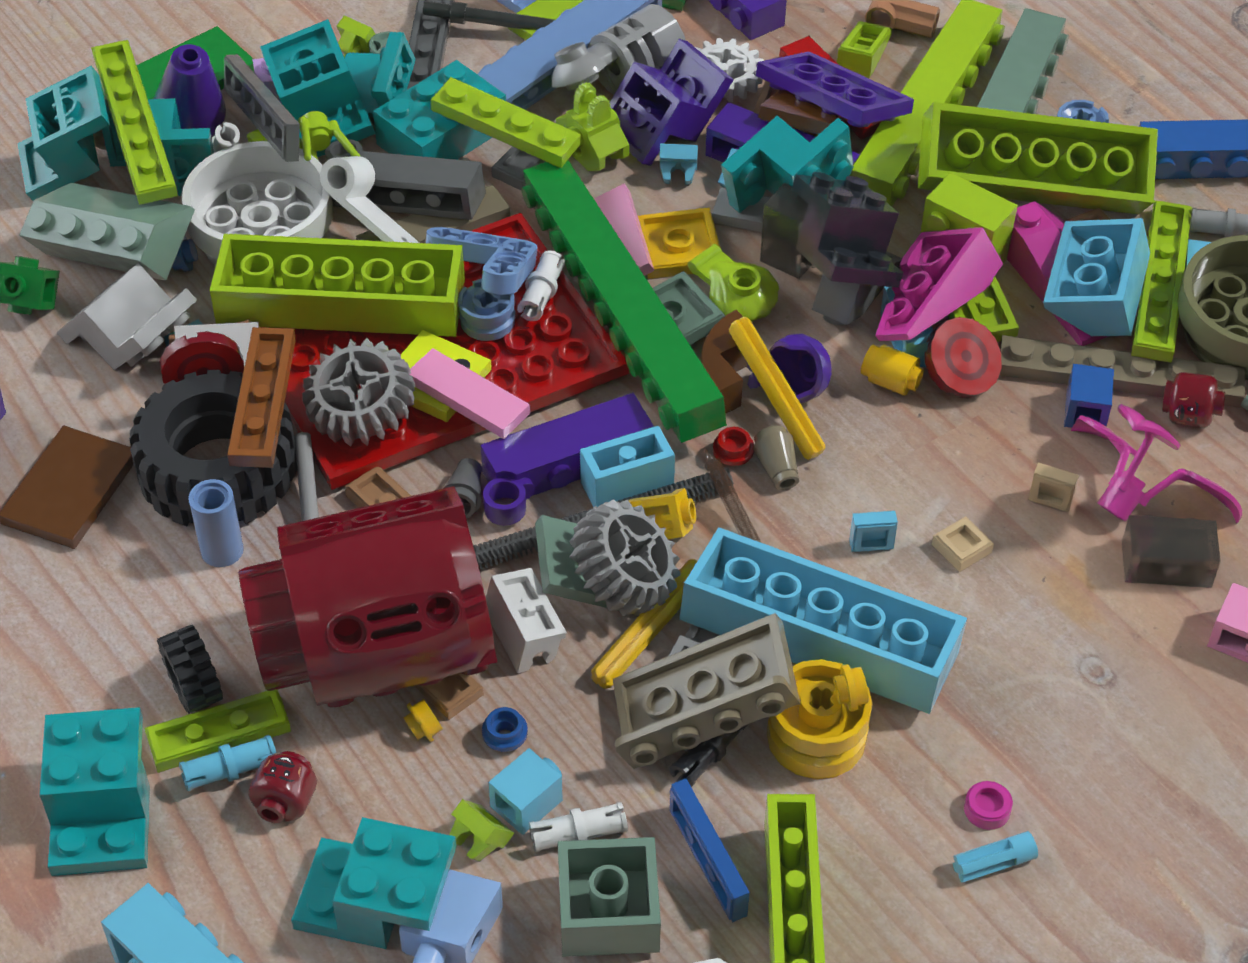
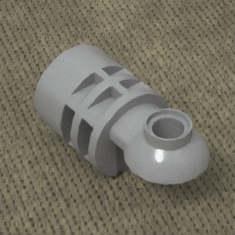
(639, 38)

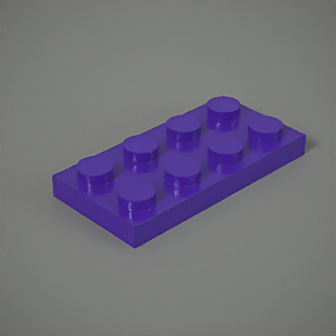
(834, 88)

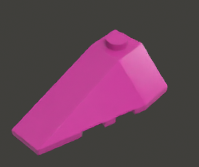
(1033, 253)
(937, 278)

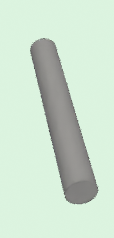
(306, 476)

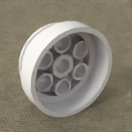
(255, 193)

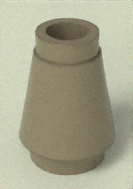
(777, 455)

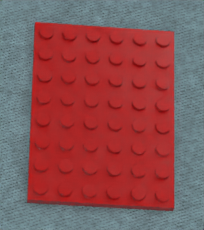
(535, 362)

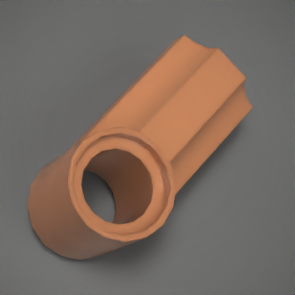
(904, 16)

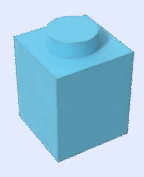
(526, 790)

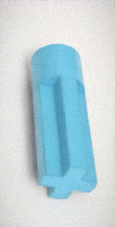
(995, 856)

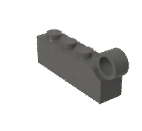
(420, 183)

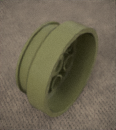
(1216, 302)

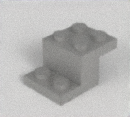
(129, 318)

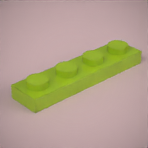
(505, 122)

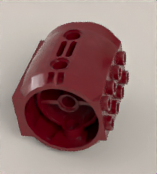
(370, 601)

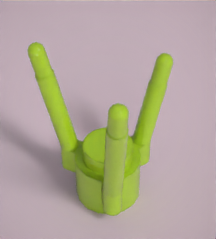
(318, 133)

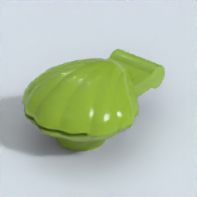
(736, 284)

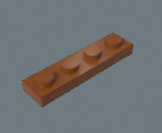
(261, 397)

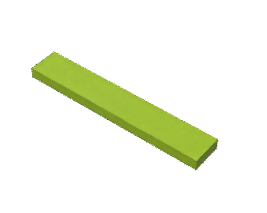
(134, 122)
(1158, 304)

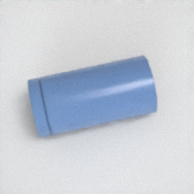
(216, 523)

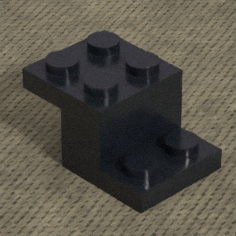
(847, 230)

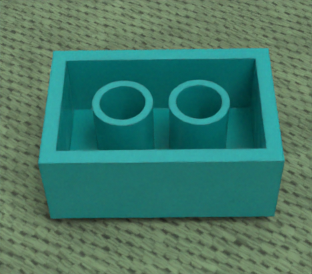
(411, 127)

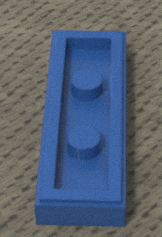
(709, 851)

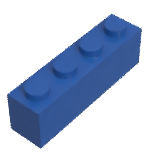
(1201, 148)

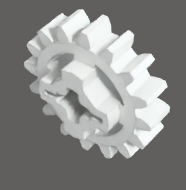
(737, 63)

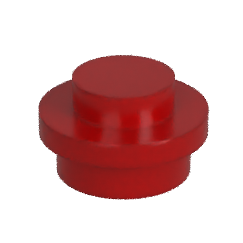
(733, 446)

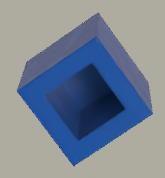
(1089, 394)

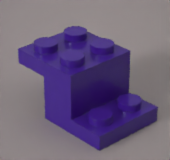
(668, 100)

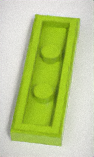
(206, 730)

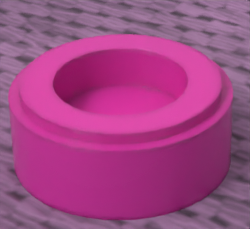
(988, 805)

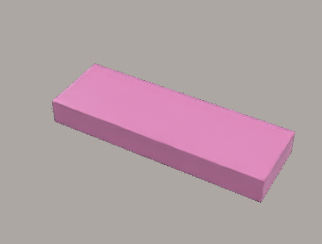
(621, 213)
(469, 393)

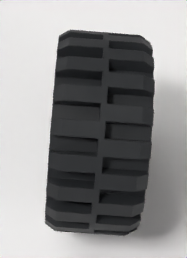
(191, 414)

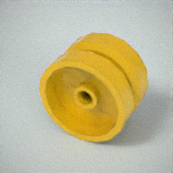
(819, 734)

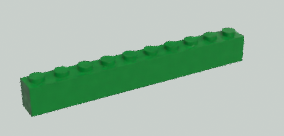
(625, 302)

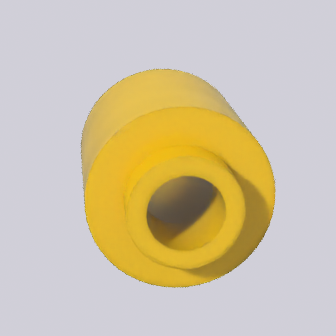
(892, 369)

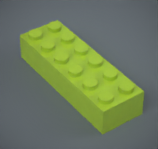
(1040, 157)
(338, 284)

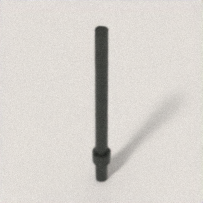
(459, 13)

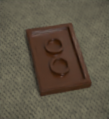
(67, 487)

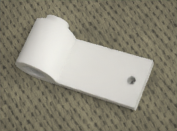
(349, 182)

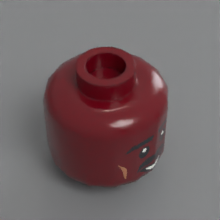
(1193, 399)
(282, 787)

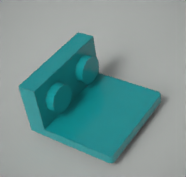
(383, 74)

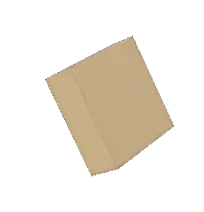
(1053, 487)
(962, 544)

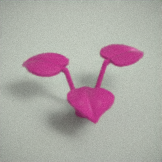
(1126, 489)

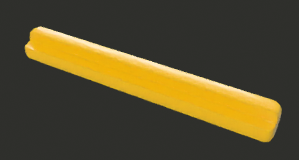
(777, 388)
(639, 634)

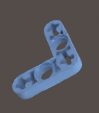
(505, 258)

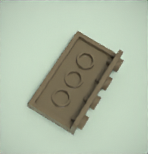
(704, 692)

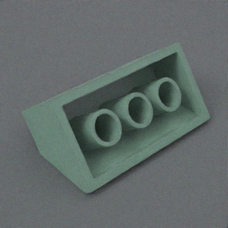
(107, 228)

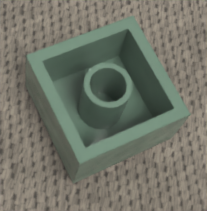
(609, 897)

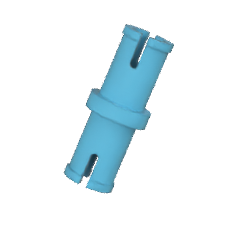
(226, 763)

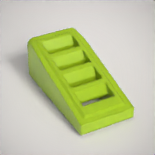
(864, 48)

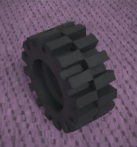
(190, 669)

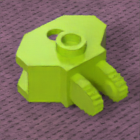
(598, 129)

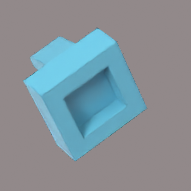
(678, 157)

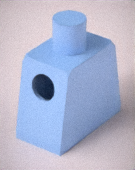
(460, 923)

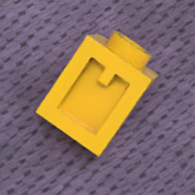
(670, 511)

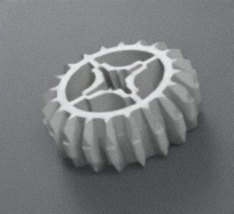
(382, 399)
(600, 549)

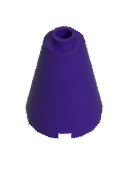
(195, 88)

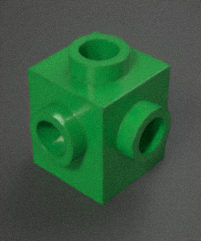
(27, 286)

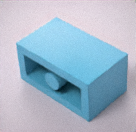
(627, 466)

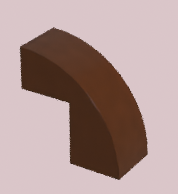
(723, 360)

